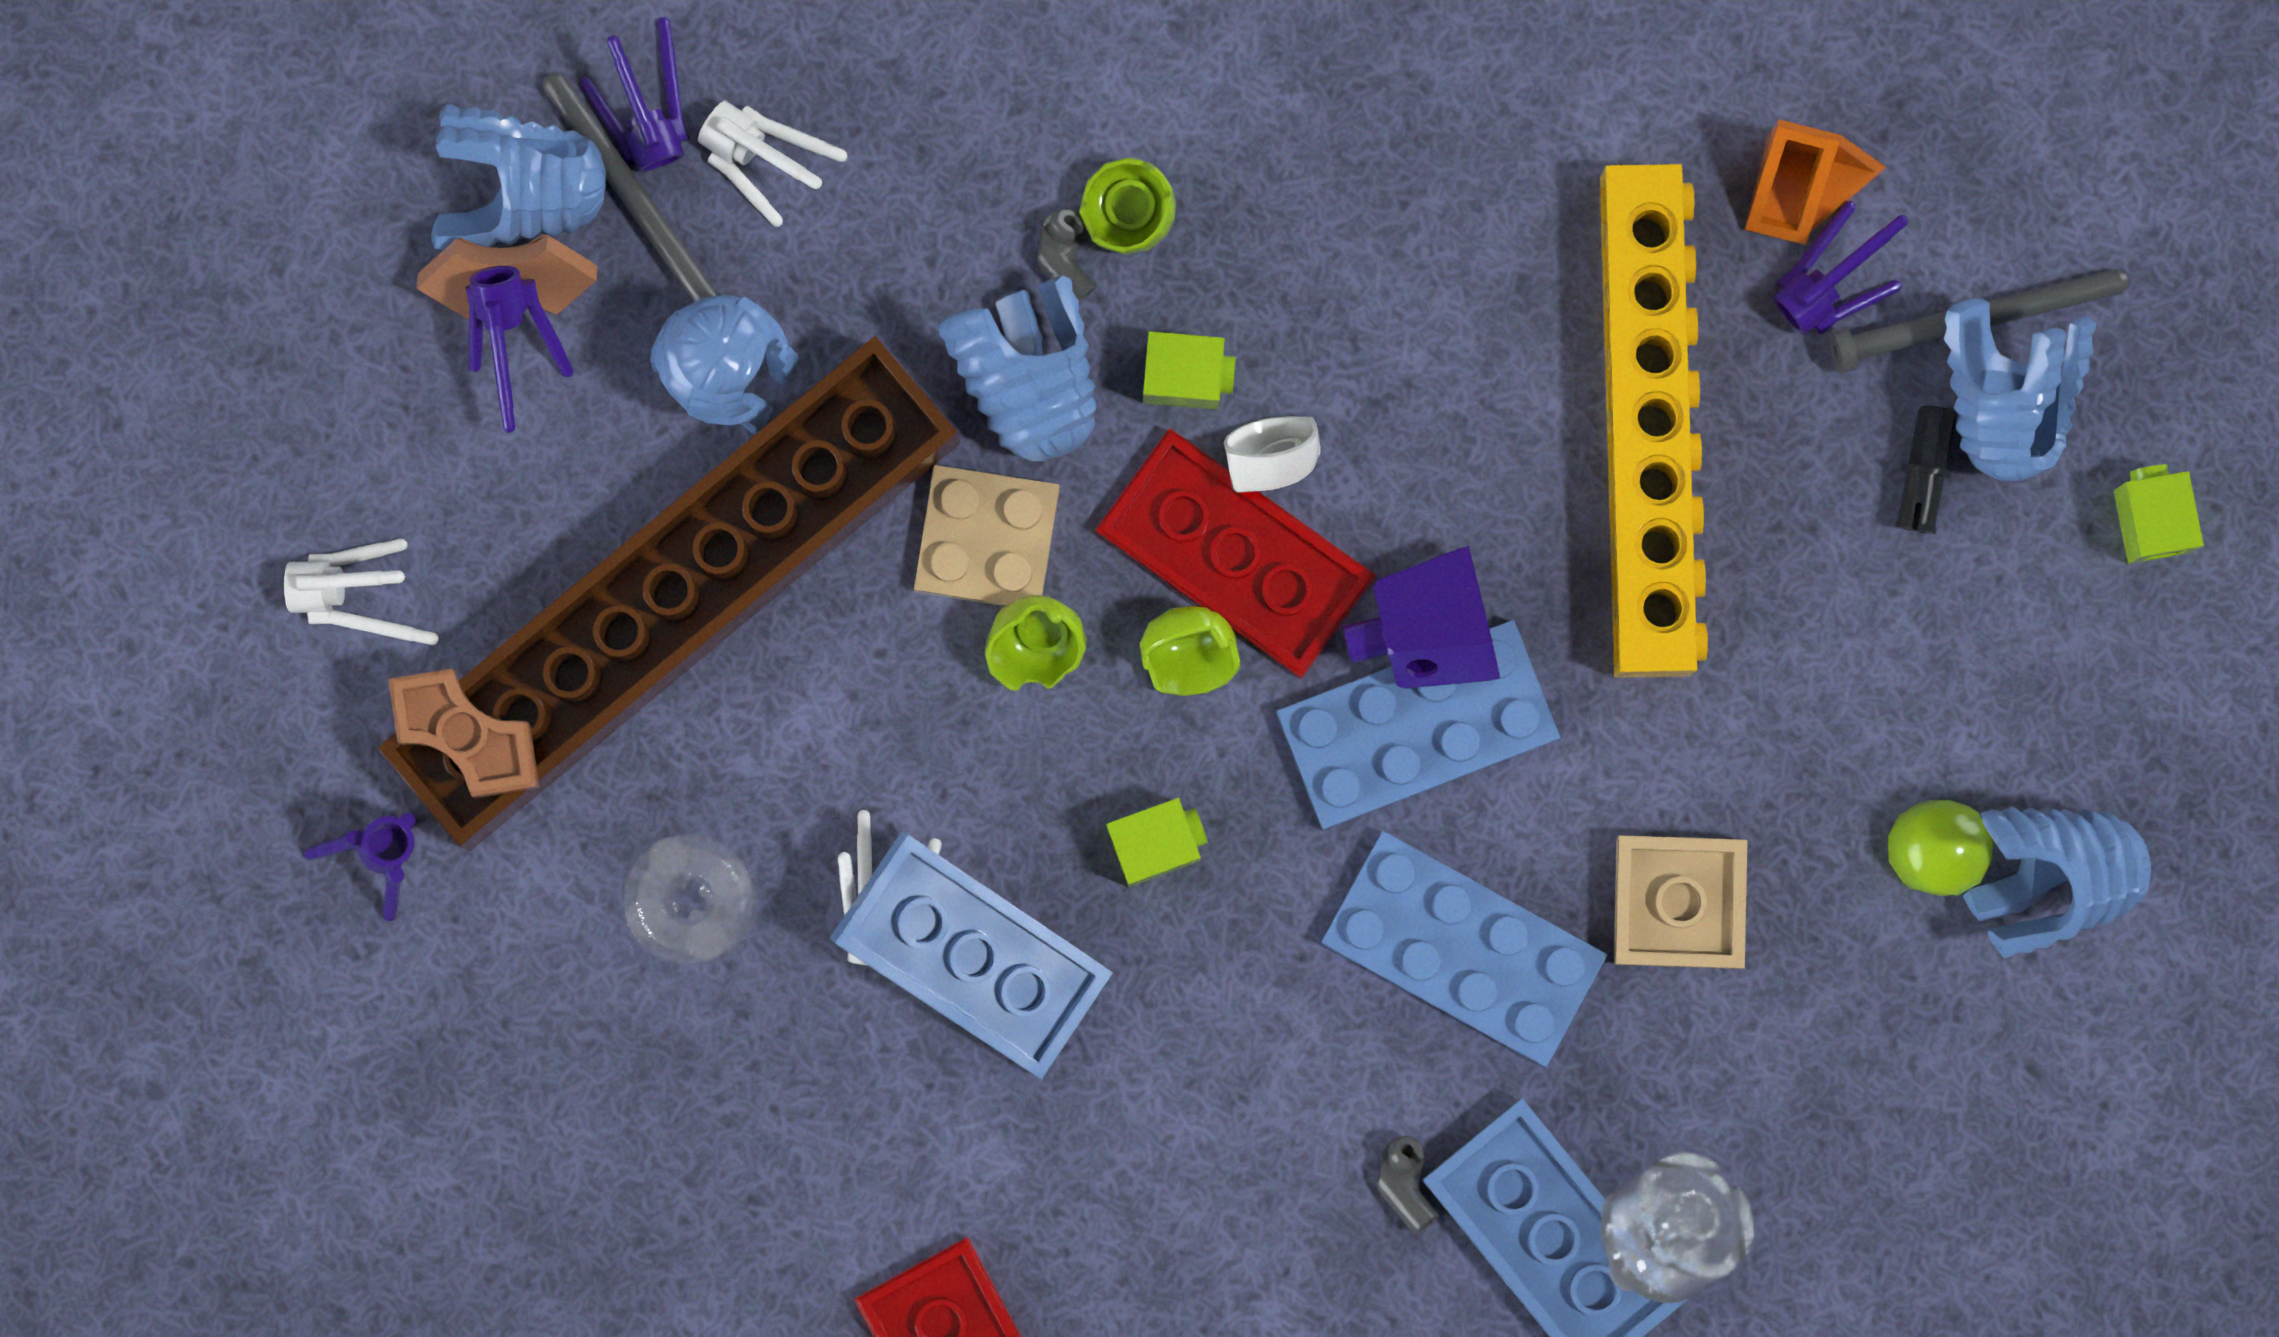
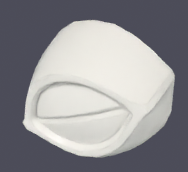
(1272, 453)

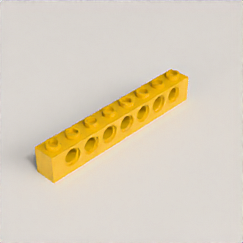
(1627, 197)

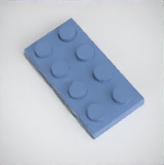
(1388, 743)
(1464, 949)
(971, 955)
(1540, 1228)

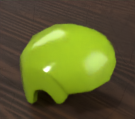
(1128, 206)
(1034, 642)
(1189, 651)
(1940, 847)

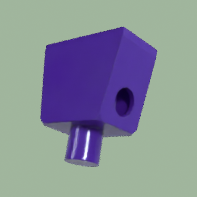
(1429, 625)

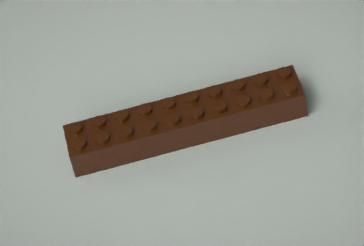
(690, 579)

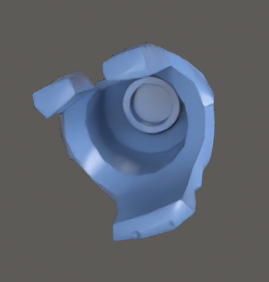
(546, 176)
(713, 353)
(1031, 399)
(2009, 411)
(2091, 850)

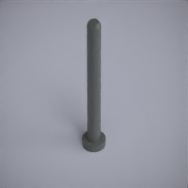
(630, 190)
(1849, 348)

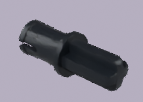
(1926, 468)

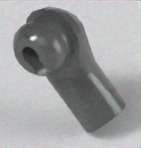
(1059, 249)
(1401, 1182)

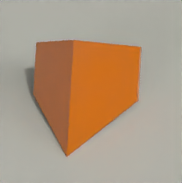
(1805, 180)

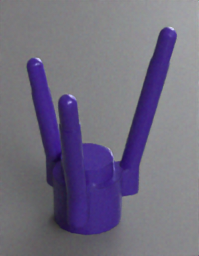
(651, 137)
(1809, 298)
(500, 300)
(381, 848)

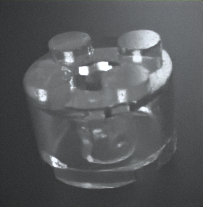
(674, 867)
(1675, 1229)

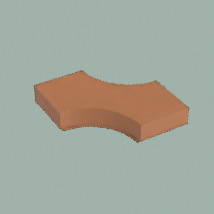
(556, 269)
(490, 752)

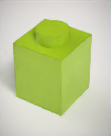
(1187, 371)
(2158, 514)
(1157, 841)

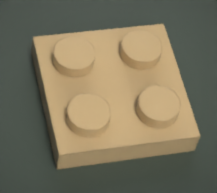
(986, 536)
(1680, 902)

